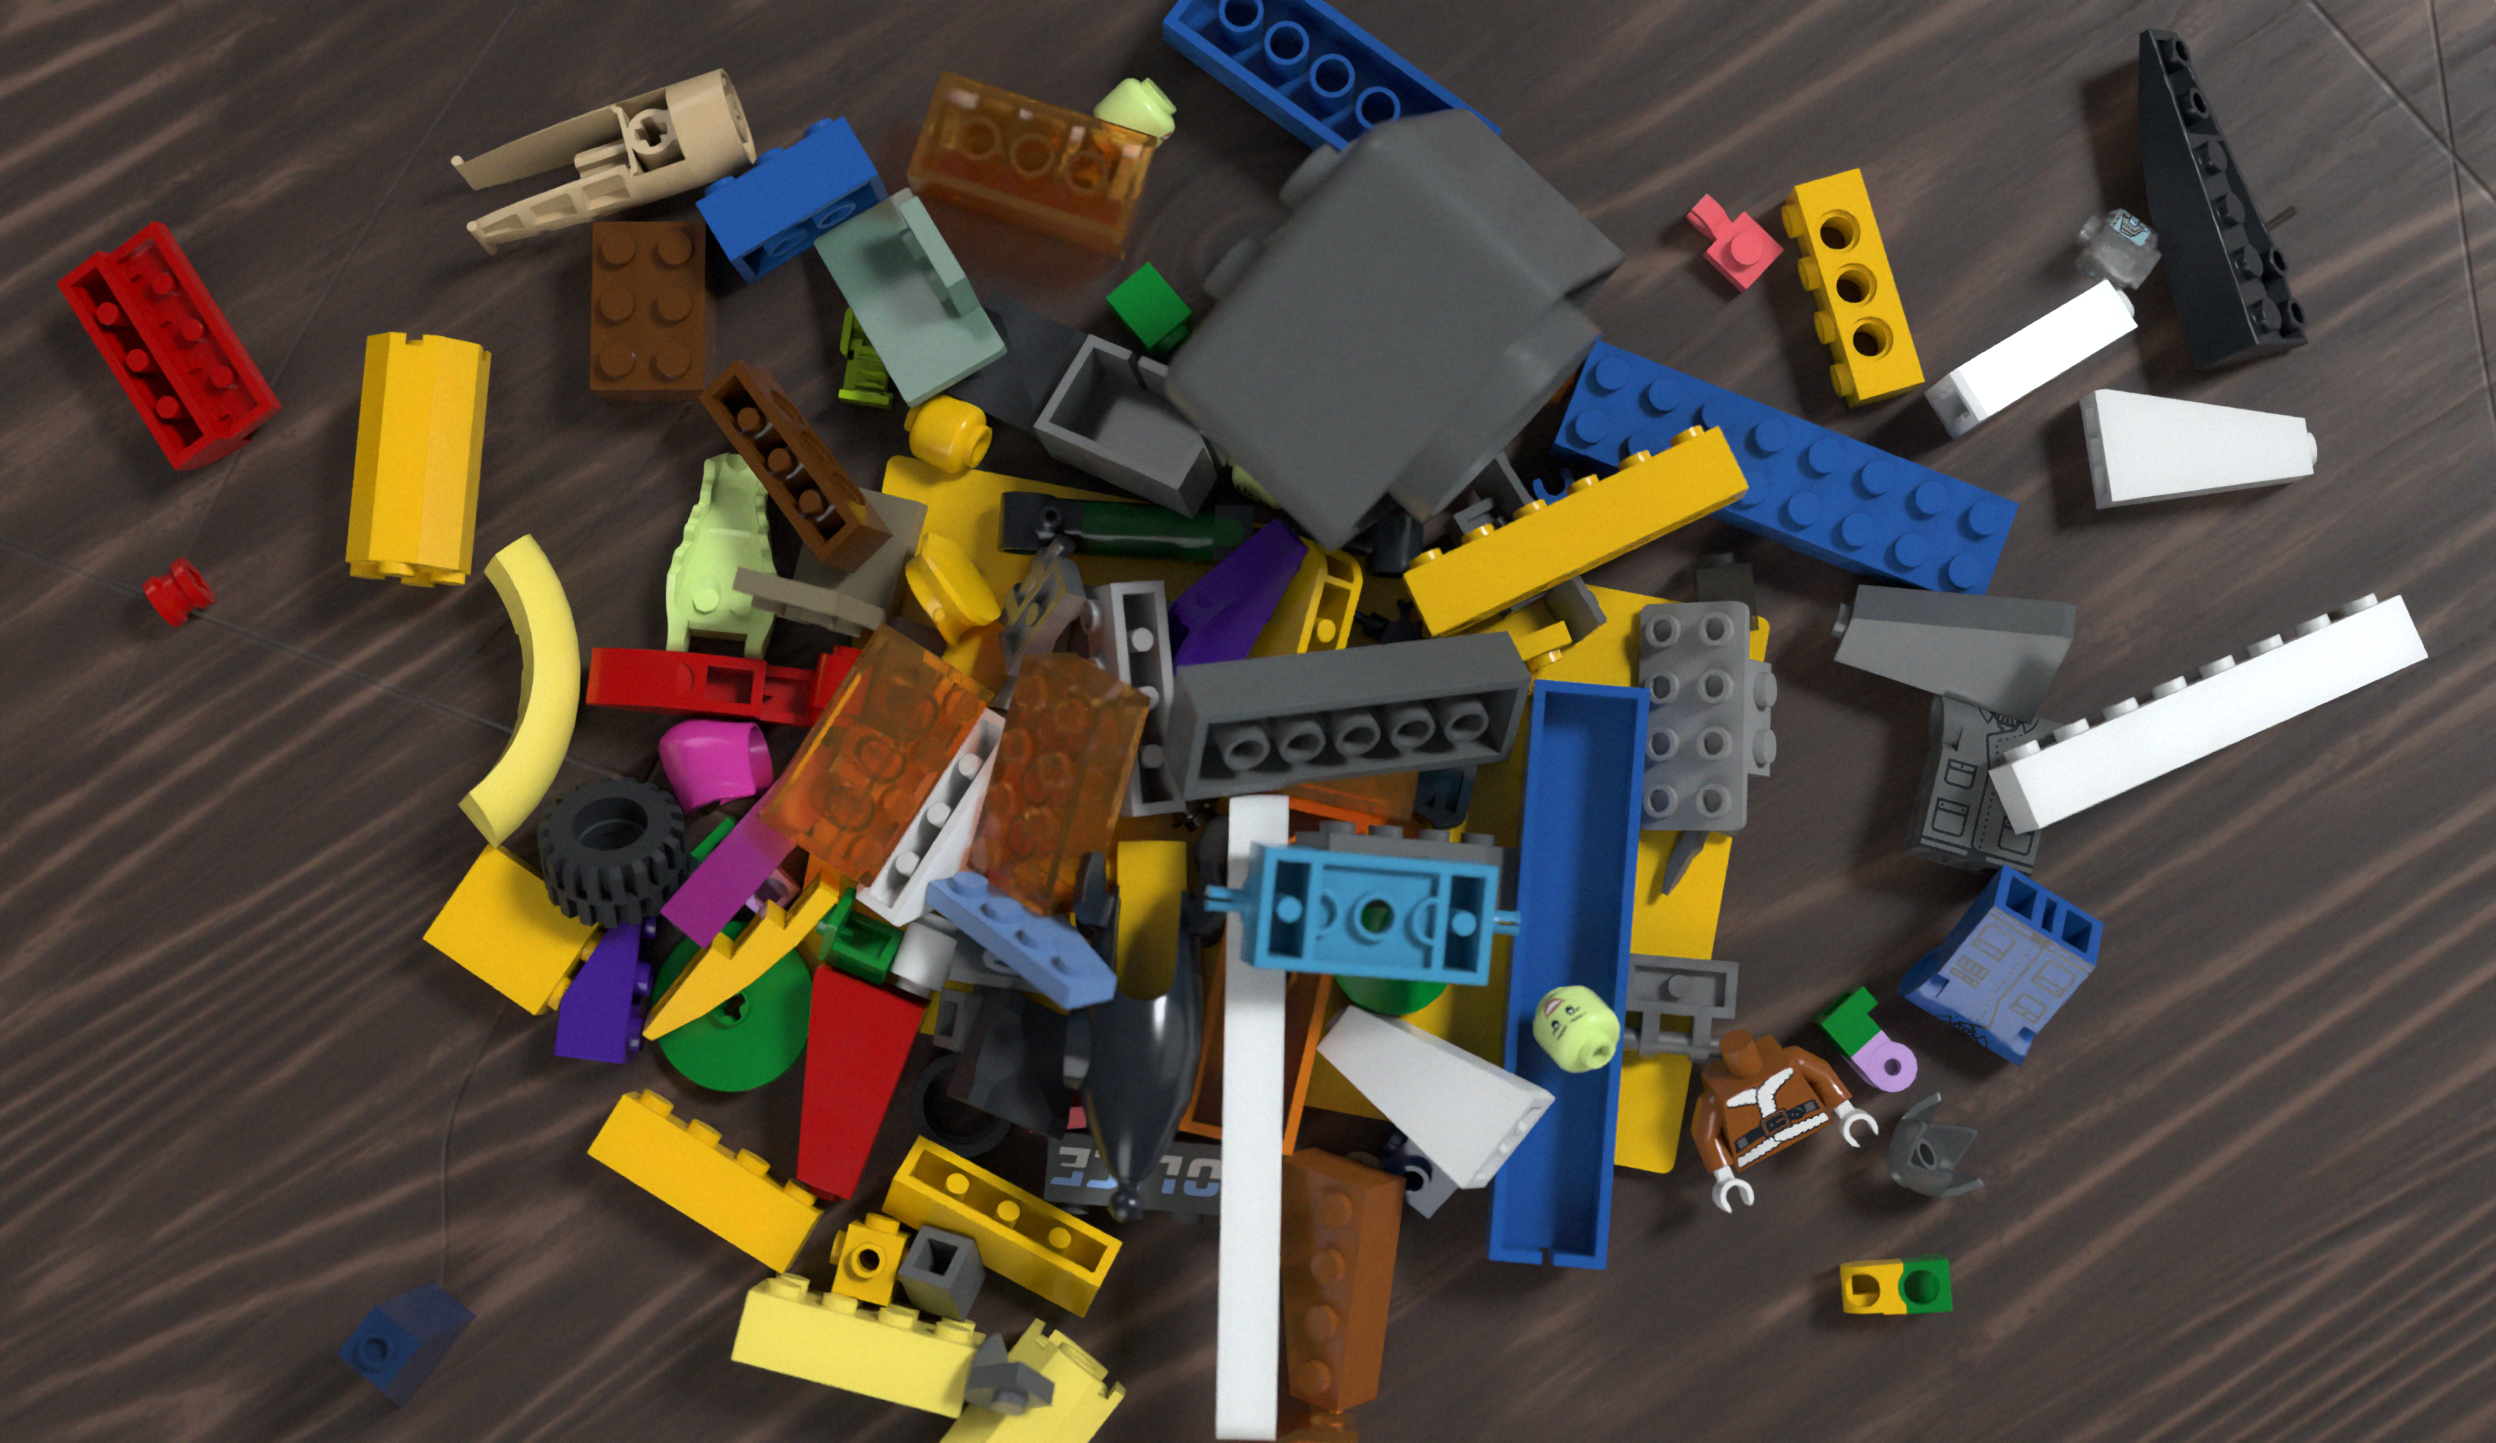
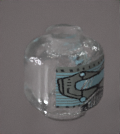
(2117, 249)

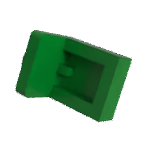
(857, 941)

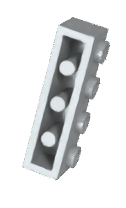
(1132, 643)

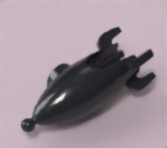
(1135, 1056)

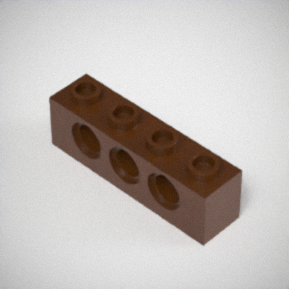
(795, 466)

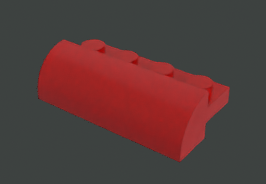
(170, 348)

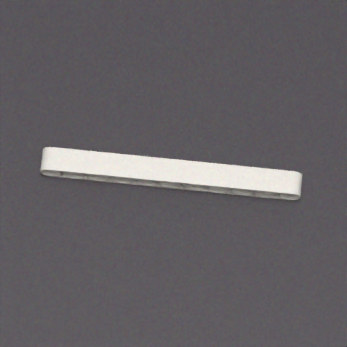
(1250, 1155)

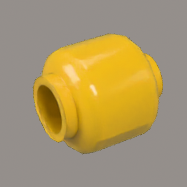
(948, 433)

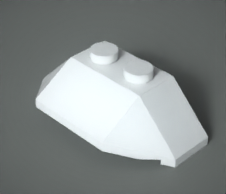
(942, 831)

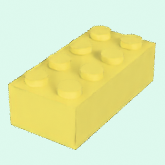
(857, 1344)

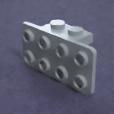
(1703, 716)

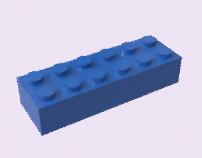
(1305, 67)

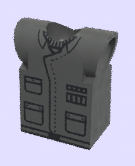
(1956, 806)

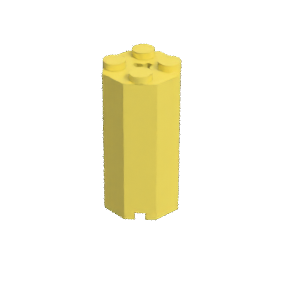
(1078, 1402)

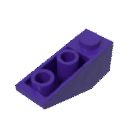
(1234, 600)
(604, 1001)

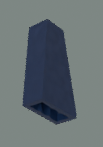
(406, 1340)

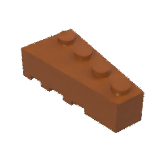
(1336, 1274)

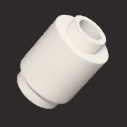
(925, 954)

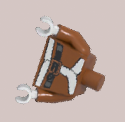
(1762, 1103)

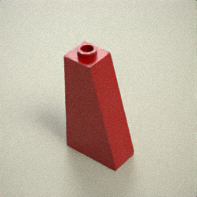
(852, 1072)

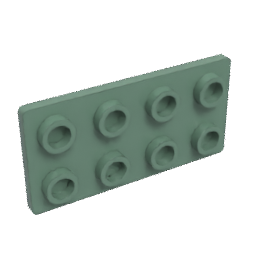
(910, 296)

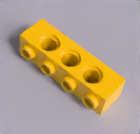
(1844, 204)

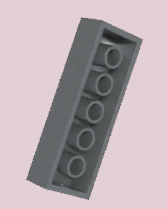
(1344, 714)

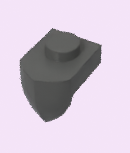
(1004, 1384)

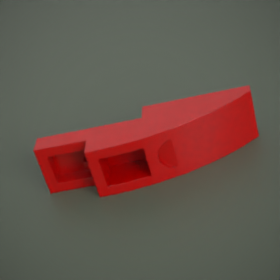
(700, 686)

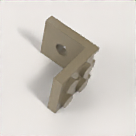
(838, 597)

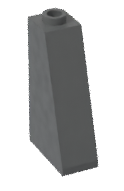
(1958, 644)

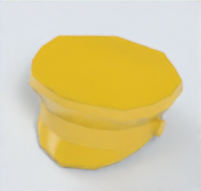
(950, 588)

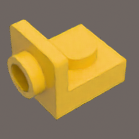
(1543, 646)

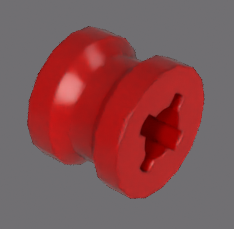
(178, 592)

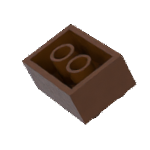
(653, 310)

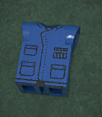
(2006, 964)

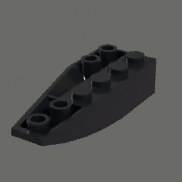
(2208, 226)

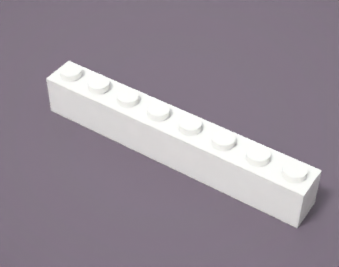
(2206, 714)

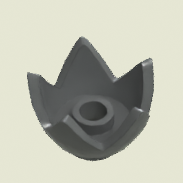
(1926, 1153)

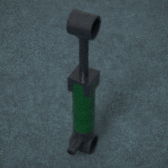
(1162, 534)

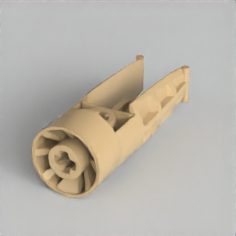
(623, 155)

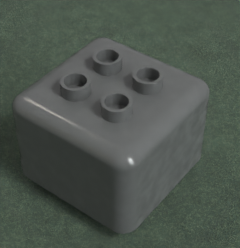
(1393, 324)

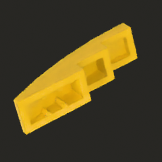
(732, 965)

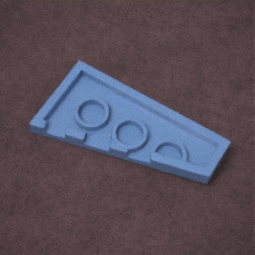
(1037, 947)

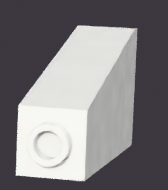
(2031, 358)
(2179, 448)
(1437, 1094)

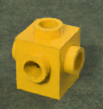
(856, 1273)

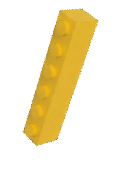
(1574, 533)

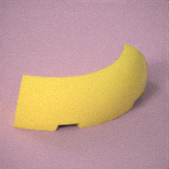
(547, 691)

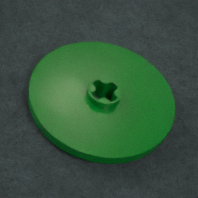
(745, 1051)

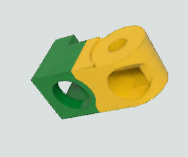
(1897, 1285)

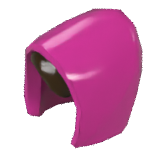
(715, 762)

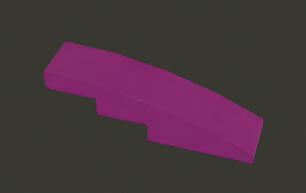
(728, 877)

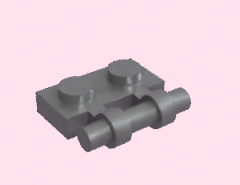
(1041, 605)
(1679, 987)

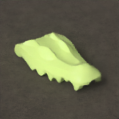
(723, 533)

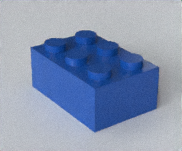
(791, 198)

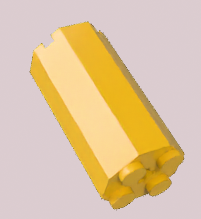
(418, 459)

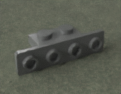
(1500, 497)

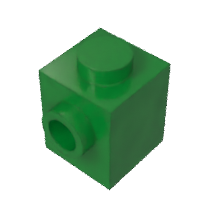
(1151, 312)

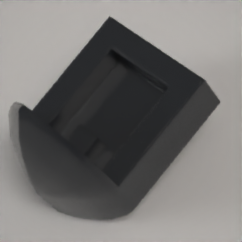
(1443, 797)

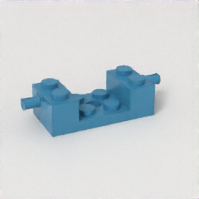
(1307, 902)

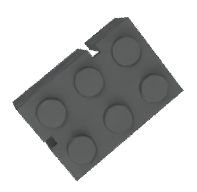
(1127, 434)

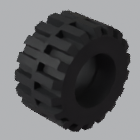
(613, 851)

